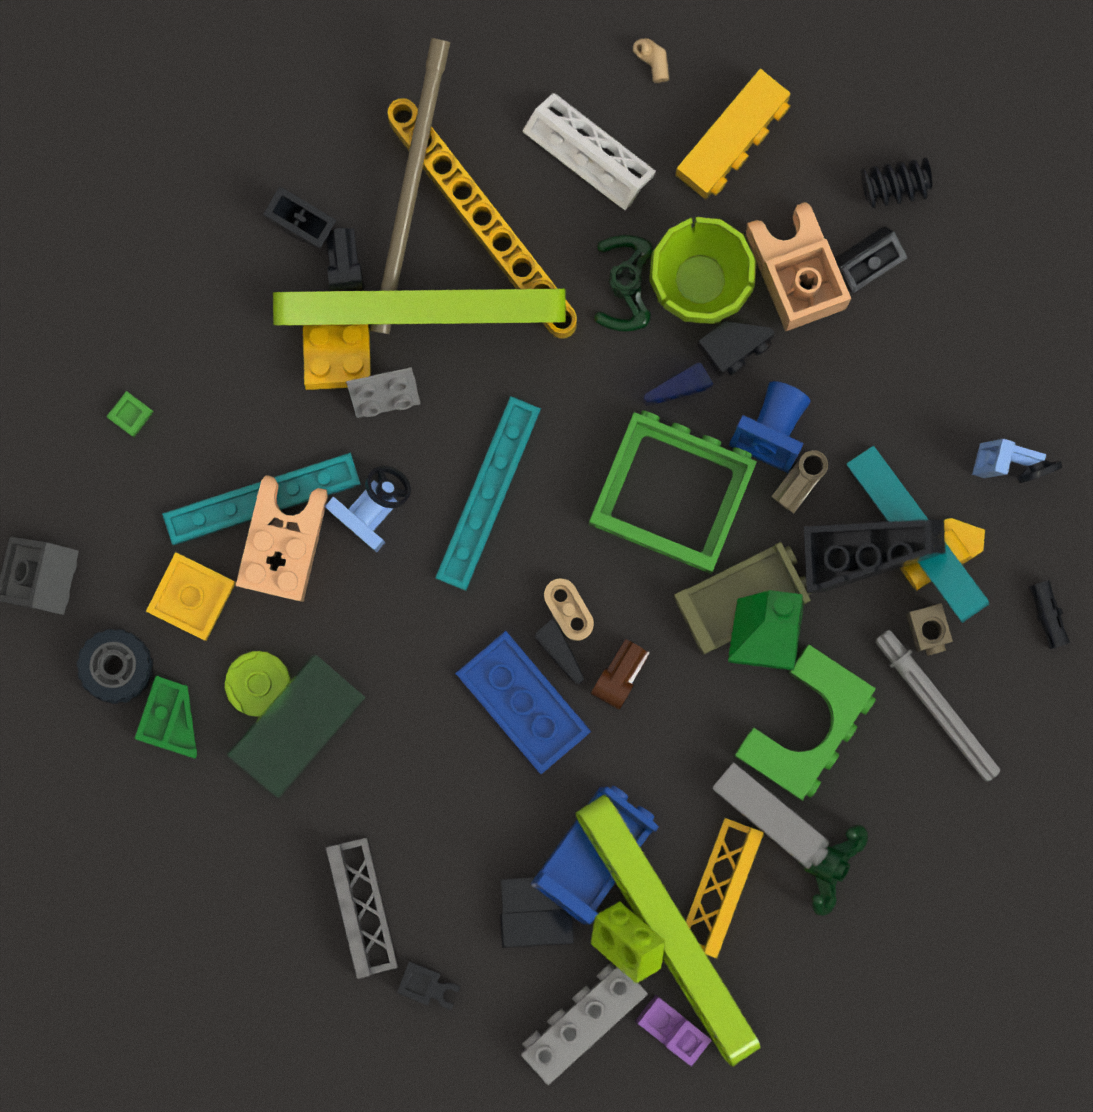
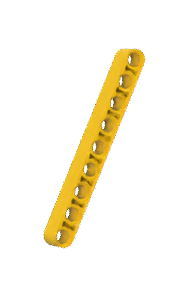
(477, 203)

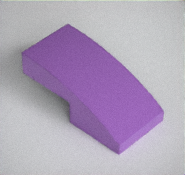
(673, 1030)

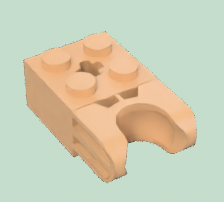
(798, 260)
(276, 532)

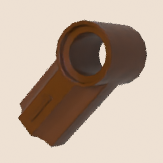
(617, 680)

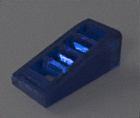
(685, 383)

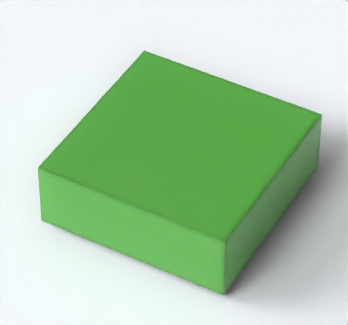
(130, 414)

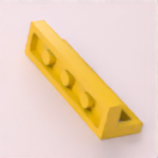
(734, 887)

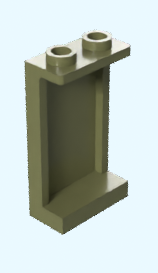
(712, 603)

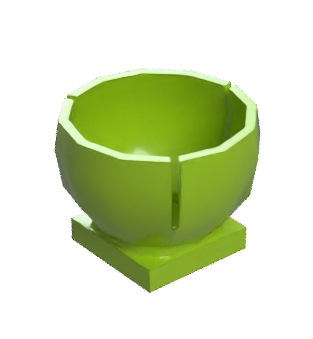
(702, 270)

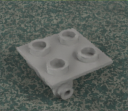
(383, 392)

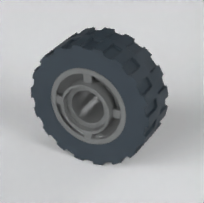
(95, 660)

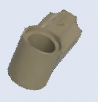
(799, 483)

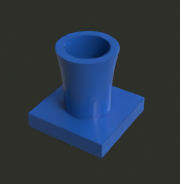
(769, 435)

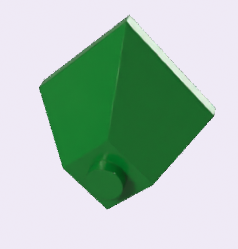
(767, 630)

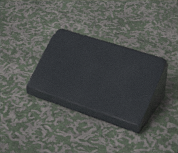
(870, 258)

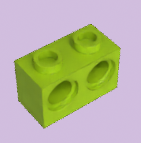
(628, 942)

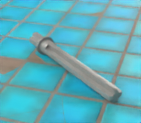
(937, 705)

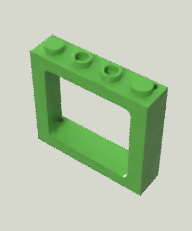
(678, 436)

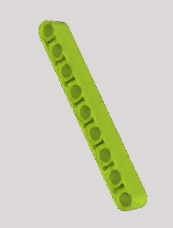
(419, 307)
(657, 910)

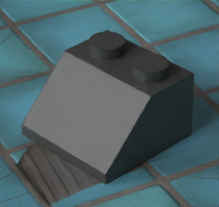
(37, 575)

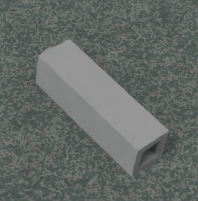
(771, 816)

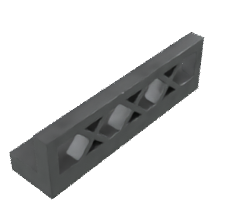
(349, 910)

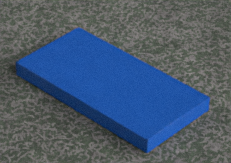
(523, 702)

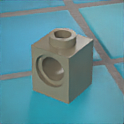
(929, 614)

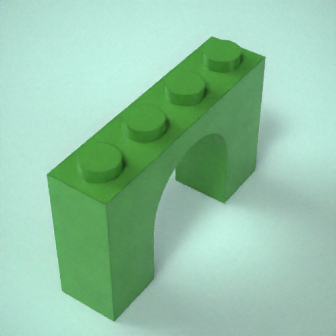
(845, 697)

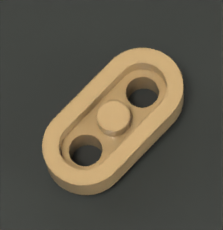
(569, 609)

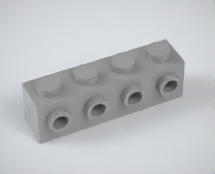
(582, 1024)

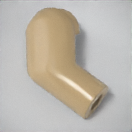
(654, 56)

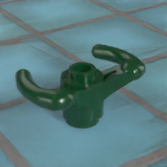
(626, 282)
(835, 868)

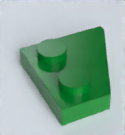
(168, 718)

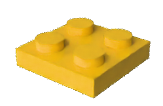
(335, 355)
(190, 596)

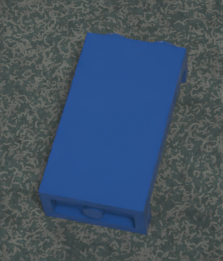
(576, 874)

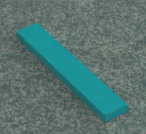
(488, 493)
(238, 505)
(898, 505)

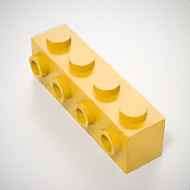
(733, 134)

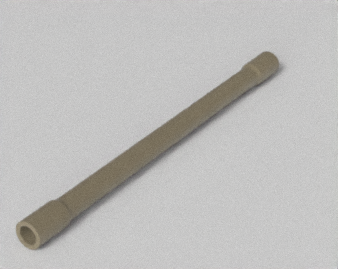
(434, 67)

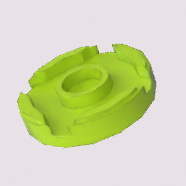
(255, 682)

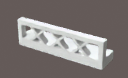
(585, 153)

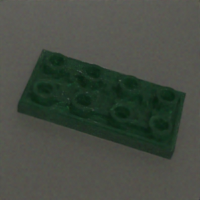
(296, 726)

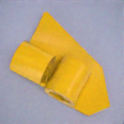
(963, 540)

